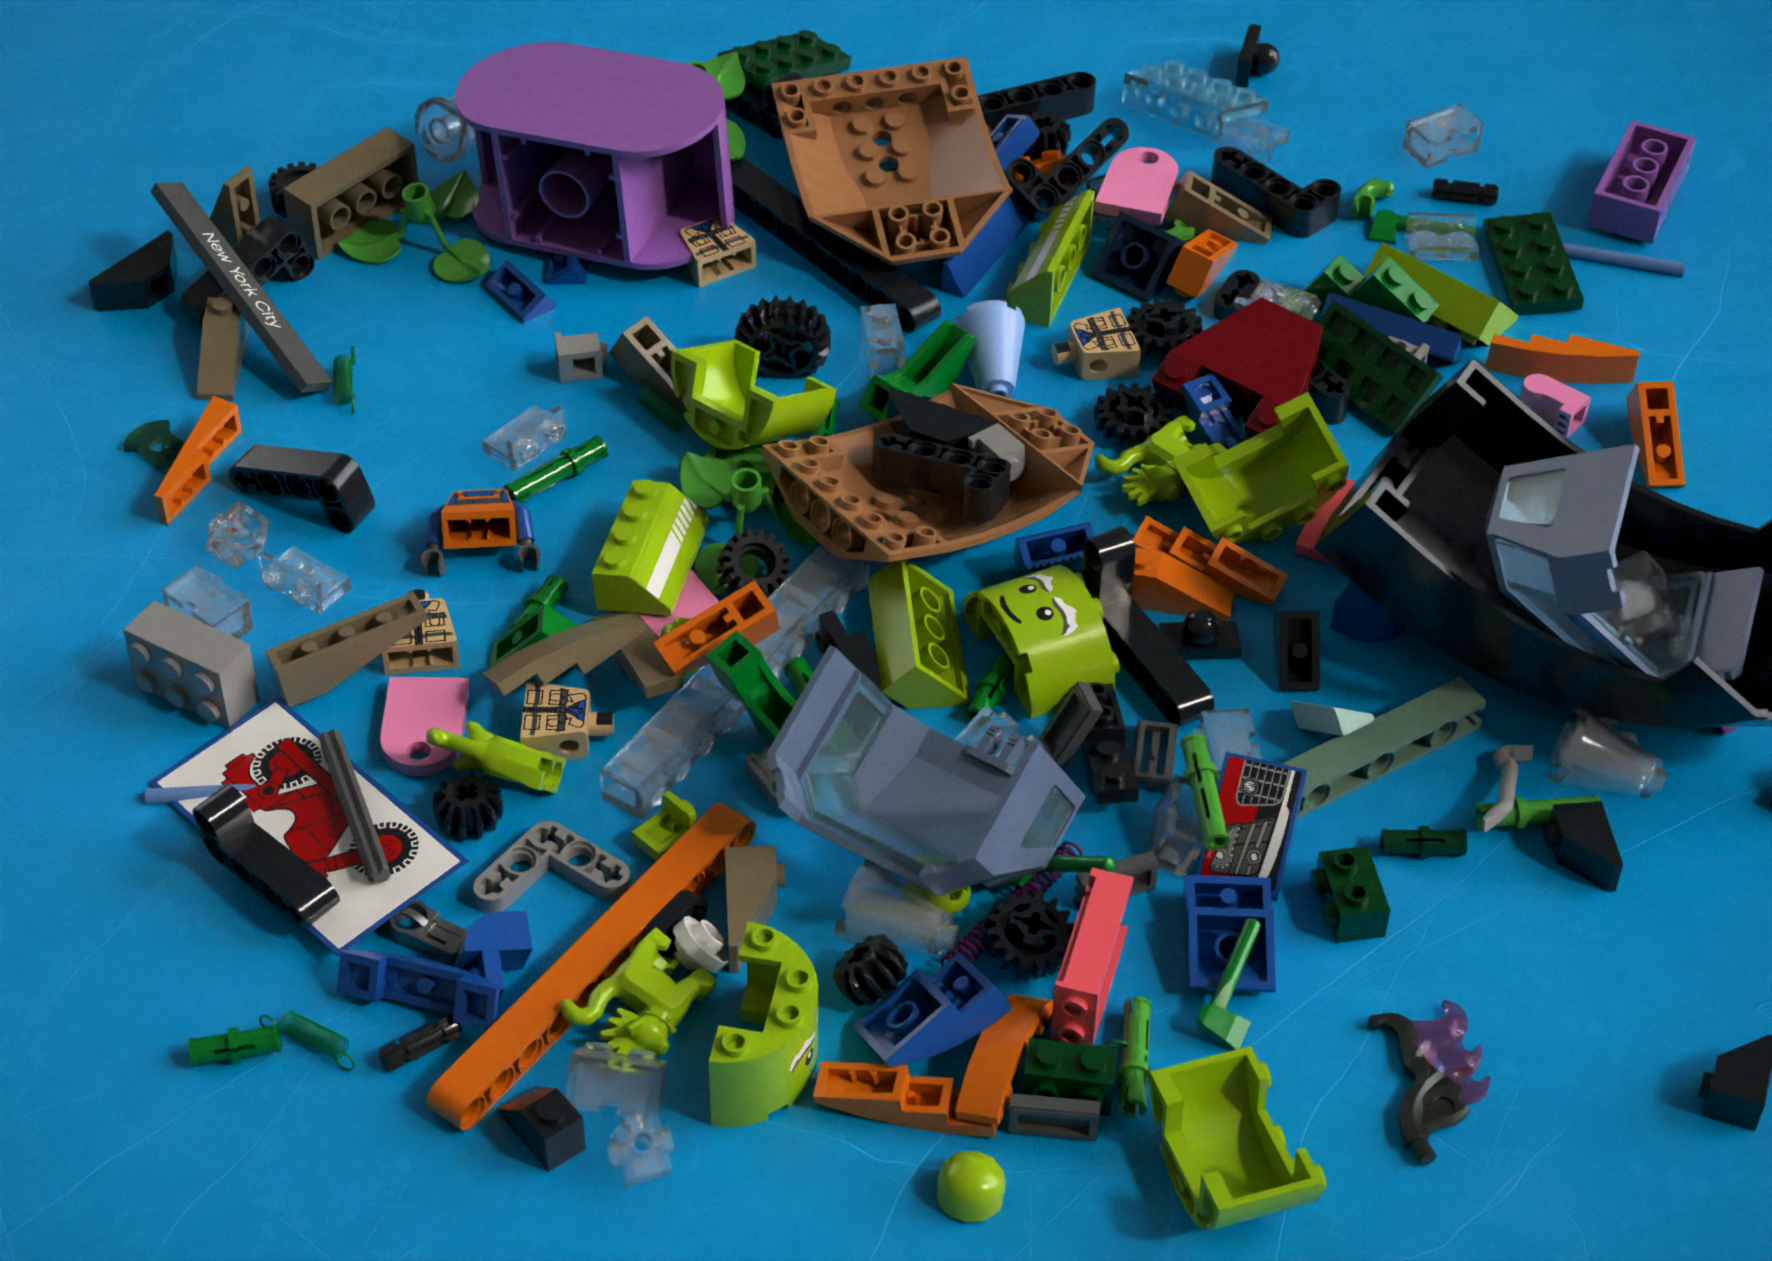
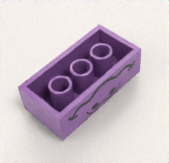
(1641, 182)

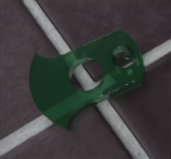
(151, 434)

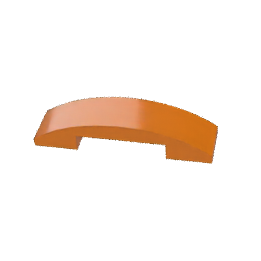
(996, 1058)

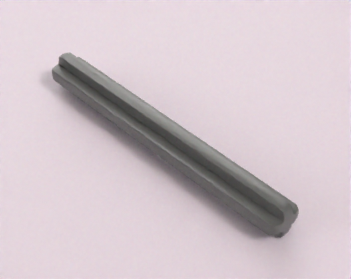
(354, 806)

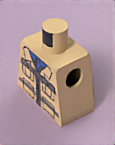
(718, 251)
(1100, 347)
(428, 646)
(562, 720)

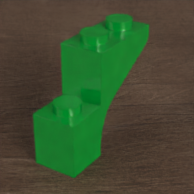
(1384, 288)
(925, 372)
(748, 678)

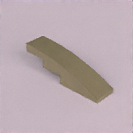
(576, 647)
(644, 663)

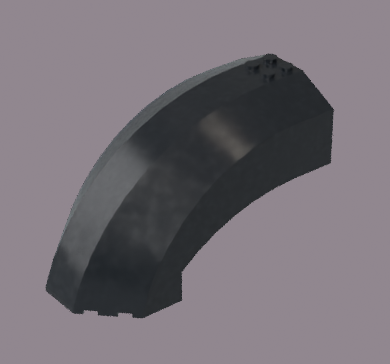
(1422, 552)

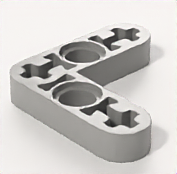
(547, 856)

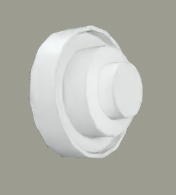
(699, 945)

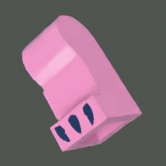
(1555, 402)

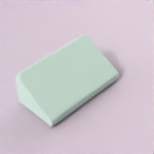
(1329, 719)

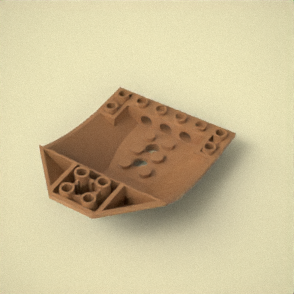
(937, 137)
(863, 518)

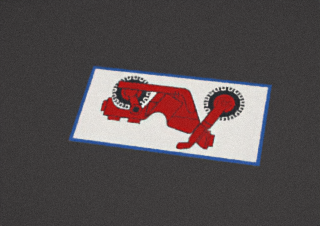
(304, 813)

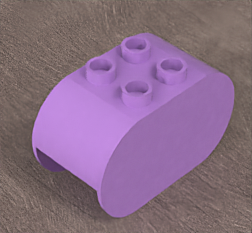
(599, 146)

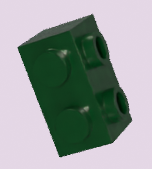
(1350, 894)
(1070, 1071)

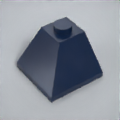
(1137, 257)

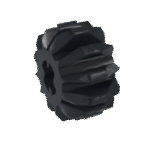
(1053, 133)
(467, 805)
(870, 970)

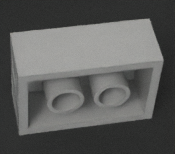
(191, 664)

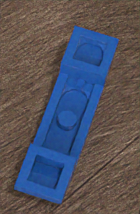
(1209, 410)
(419, 983)

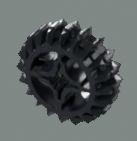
(784, 332)

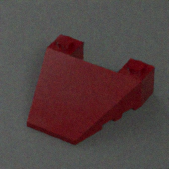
(1255, 353)

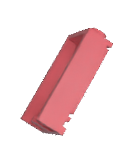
(1091, 958)

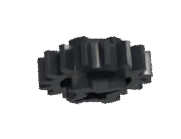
(1163, 325)
(1132, 413)
(1028, 933)

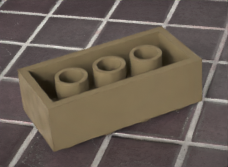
(351, 190)

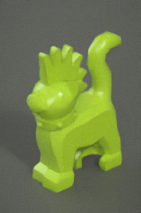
(1158, 474)
(501, 757)
(646, 988)

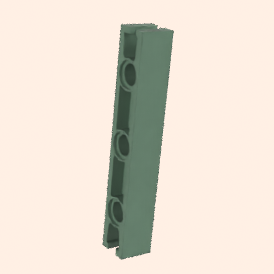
(1388, 743)

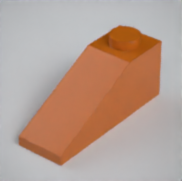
(1200, 263)
(1656, 433)
(1176, 588)
(743, 611)

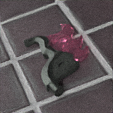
(1441, 1073)

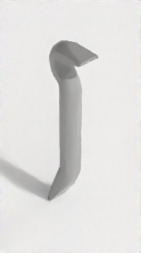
(1505, 759)

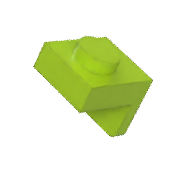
(665, 827)

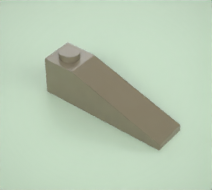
(333, 653)

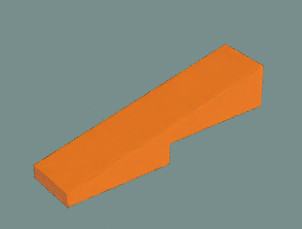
(190, 471)

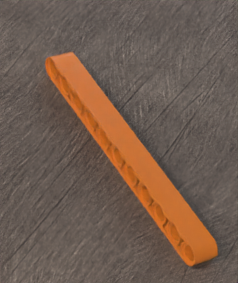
(536, 1017)

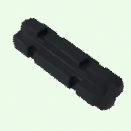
(1465, 191)
(419, 1043)

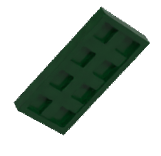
(796, 53)
(1532, 264)
(1381, 373)

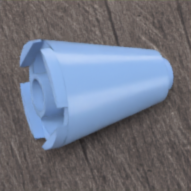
(998, 345)

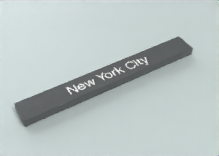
(241, 287)

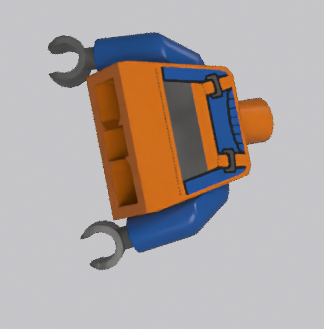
(478, 521)

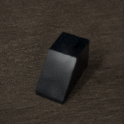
(1297, 649)
(1584, 842)
(1738, 1084)
(546, 1125)

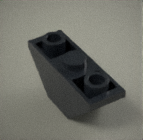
(137, 279)
(932, 421)

